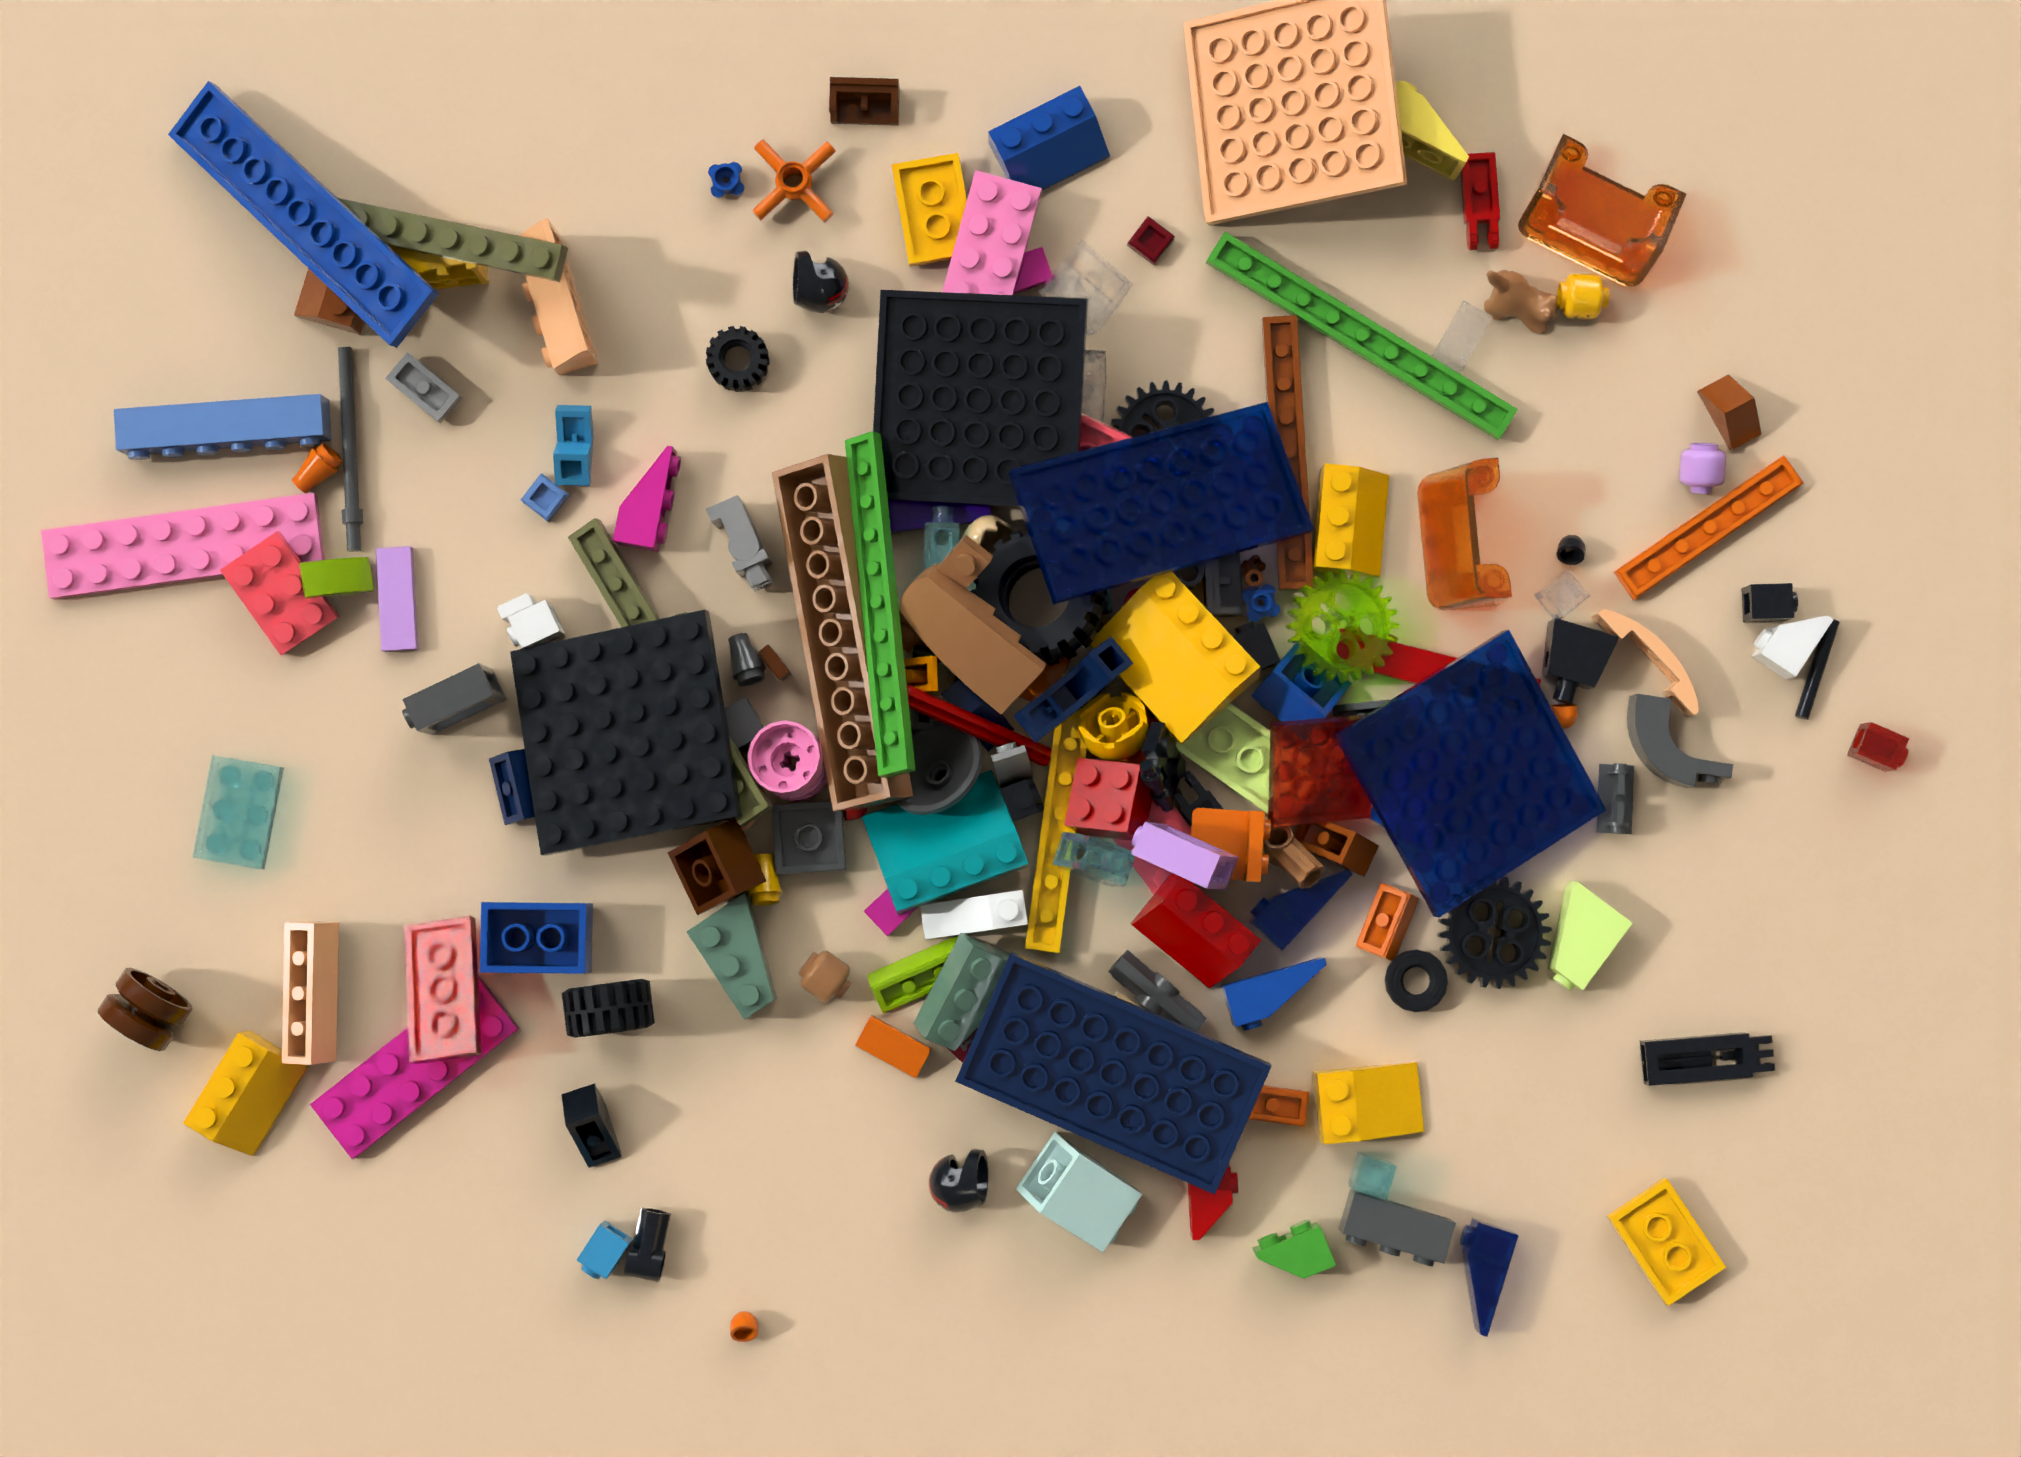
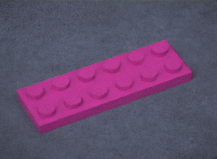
(392, 1088)

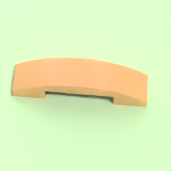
(1681, 688)

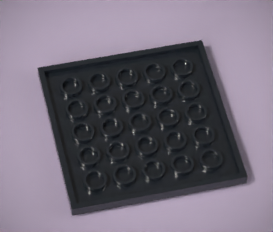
(975, 390)
(625, 733)

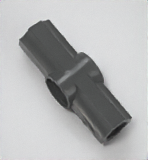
(1155, 992)

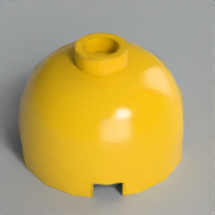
(1113, 726)

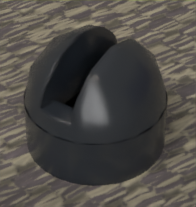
(1571, 550)

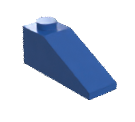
(1263, 994)

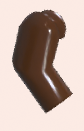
(1252, 571)

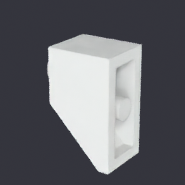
(1789, 645)

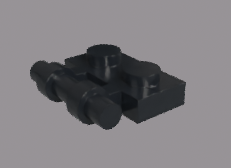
(1162, 765)

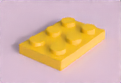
(930, 206)
(1666, 1241)

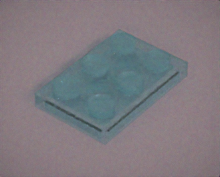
(238, 812)

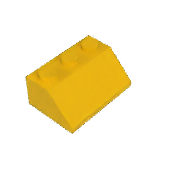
(1350, 520)
(245, 1094)

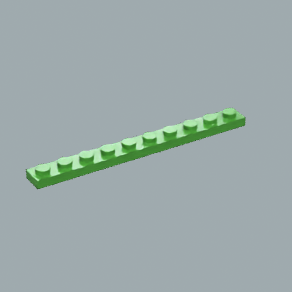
(1361, 336)
(879, 605)

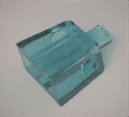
(940, 530)
(1101, 862)

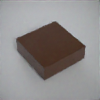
(774, 663)

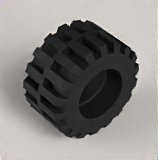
(608, 1008)

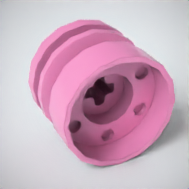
(772, 755)

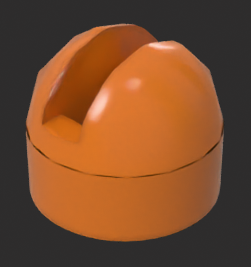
(1565, 714)
(744, 1327)

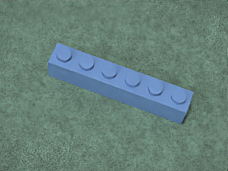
(222, 425)

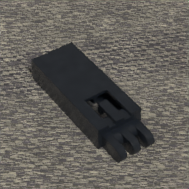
(1691, 1058)

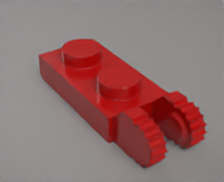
(1480, 198)

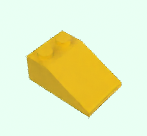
(1368, 1102)

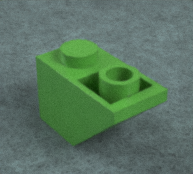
(1297, 1252)

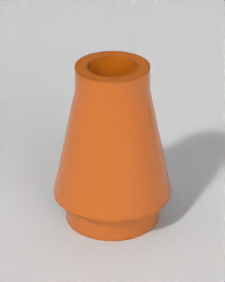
(317, 467)

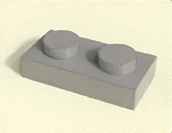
(423, 388)

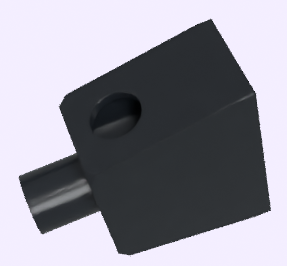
(1575, 657)

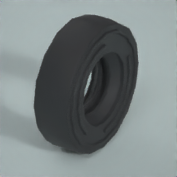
(1437, 978)

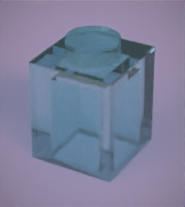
(1372, 1175)

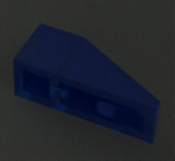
(1291, 910)
(1486, 1261)

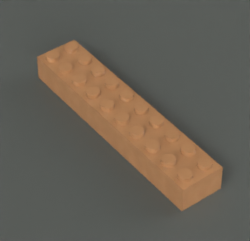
(826, 591)

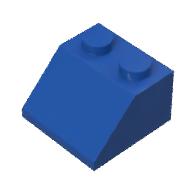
(1295, 693)

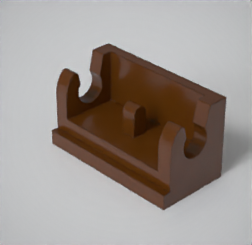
(864, 101)

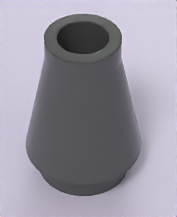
(745, 661)

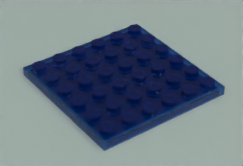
(1470, 773)

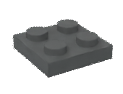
(808, 838)

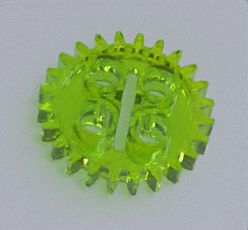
(1363, 603)

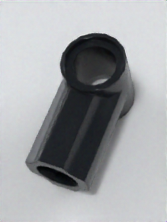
(646, 1254)

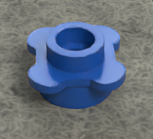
(719, 172)
(1255, 611)

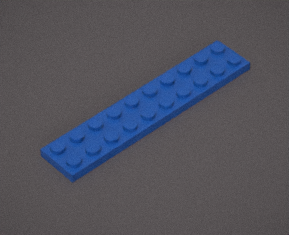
(303, 214)

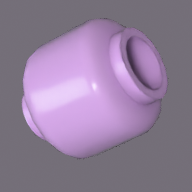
(1702, 467)

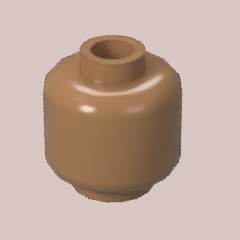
(825, 976)

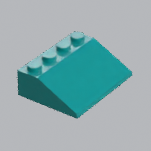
(946, 850)

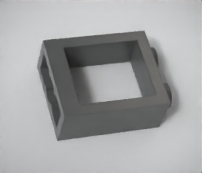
(453, 700)

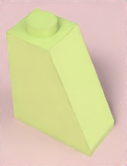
(1584, 936)

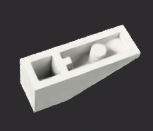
(973, 914)

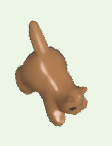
(1516, 298)

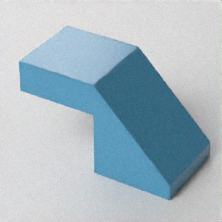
(574, 445)

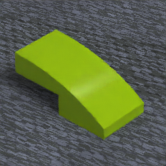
(336, 577)

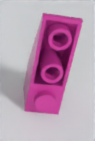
(643, 511)

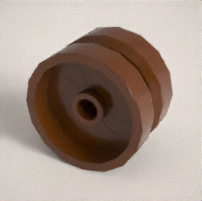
(144, 1009)

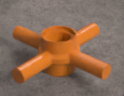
(786, 169)

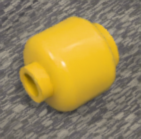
(1582, 296)

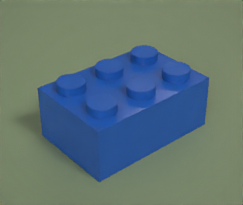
(536, 937)

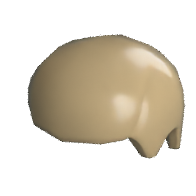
(989, 530)

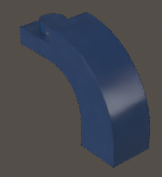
(1073, 690)

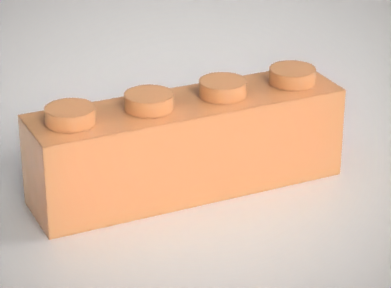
(310, 992)

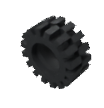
(737, 379)

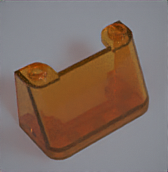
(1598, 218)
(1451, 539)

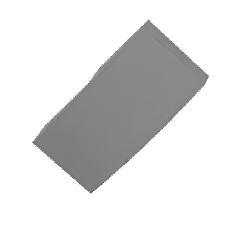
(1011, 764)

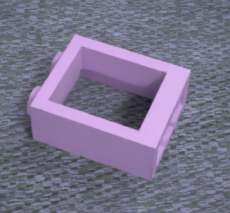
(1183, 855)

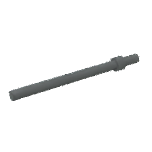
(351, 515)

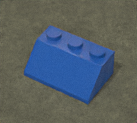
(1050, 141)

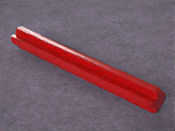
(975, 725)

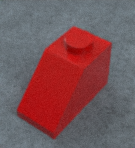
(1207, 1207)

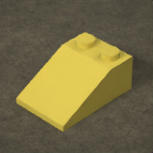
(1426, 135)

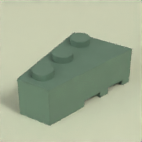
(736, 956)
(961, 992)

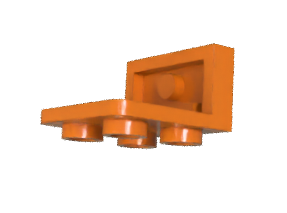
(1238, 834)

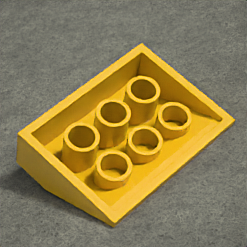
(1180, 656)

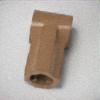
(1292, 857)

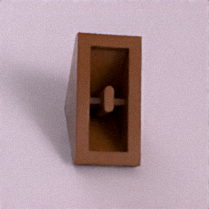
(1732, 411)

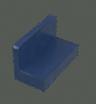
(512, 786)

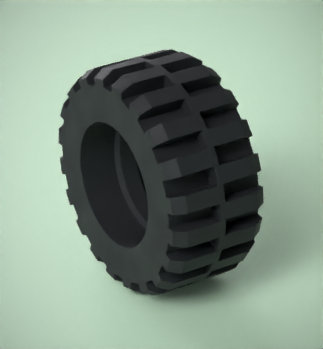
(1050, 641)

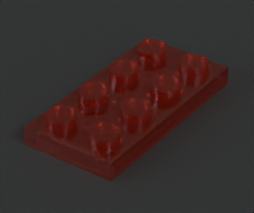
(442, 990)

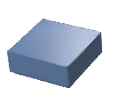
(545, 497)

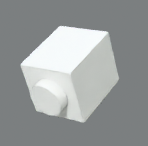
(534, 625)

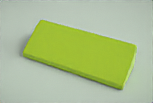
(910, 976)

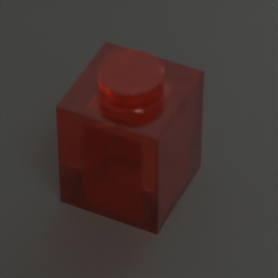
(1879, 747)

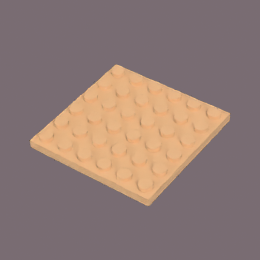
(1293, 105)

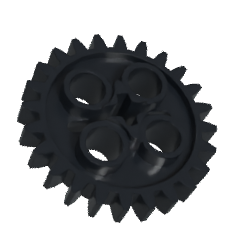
(1182, 404)
(1525, 938)

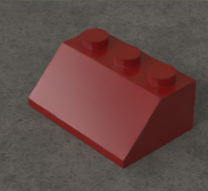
(1195, 930)

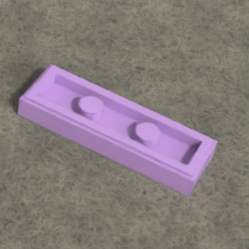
(397, 599)

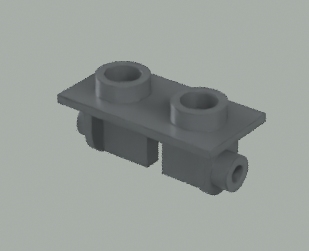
(1616, 794)

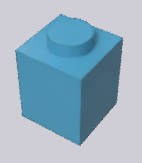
(604, 1250)

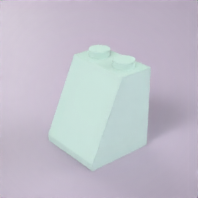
(1078, 1192)

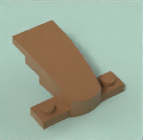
(963, 628)

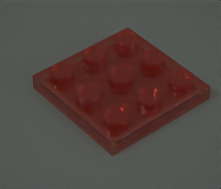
(1311, 774)

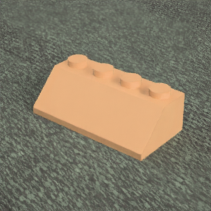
(558, 312)

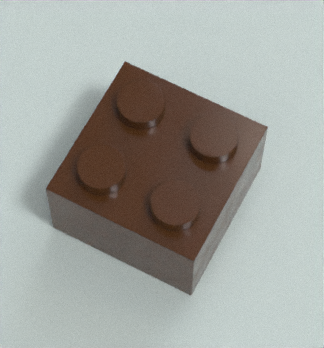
(716, 866)

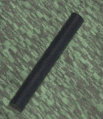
(1816, 671)

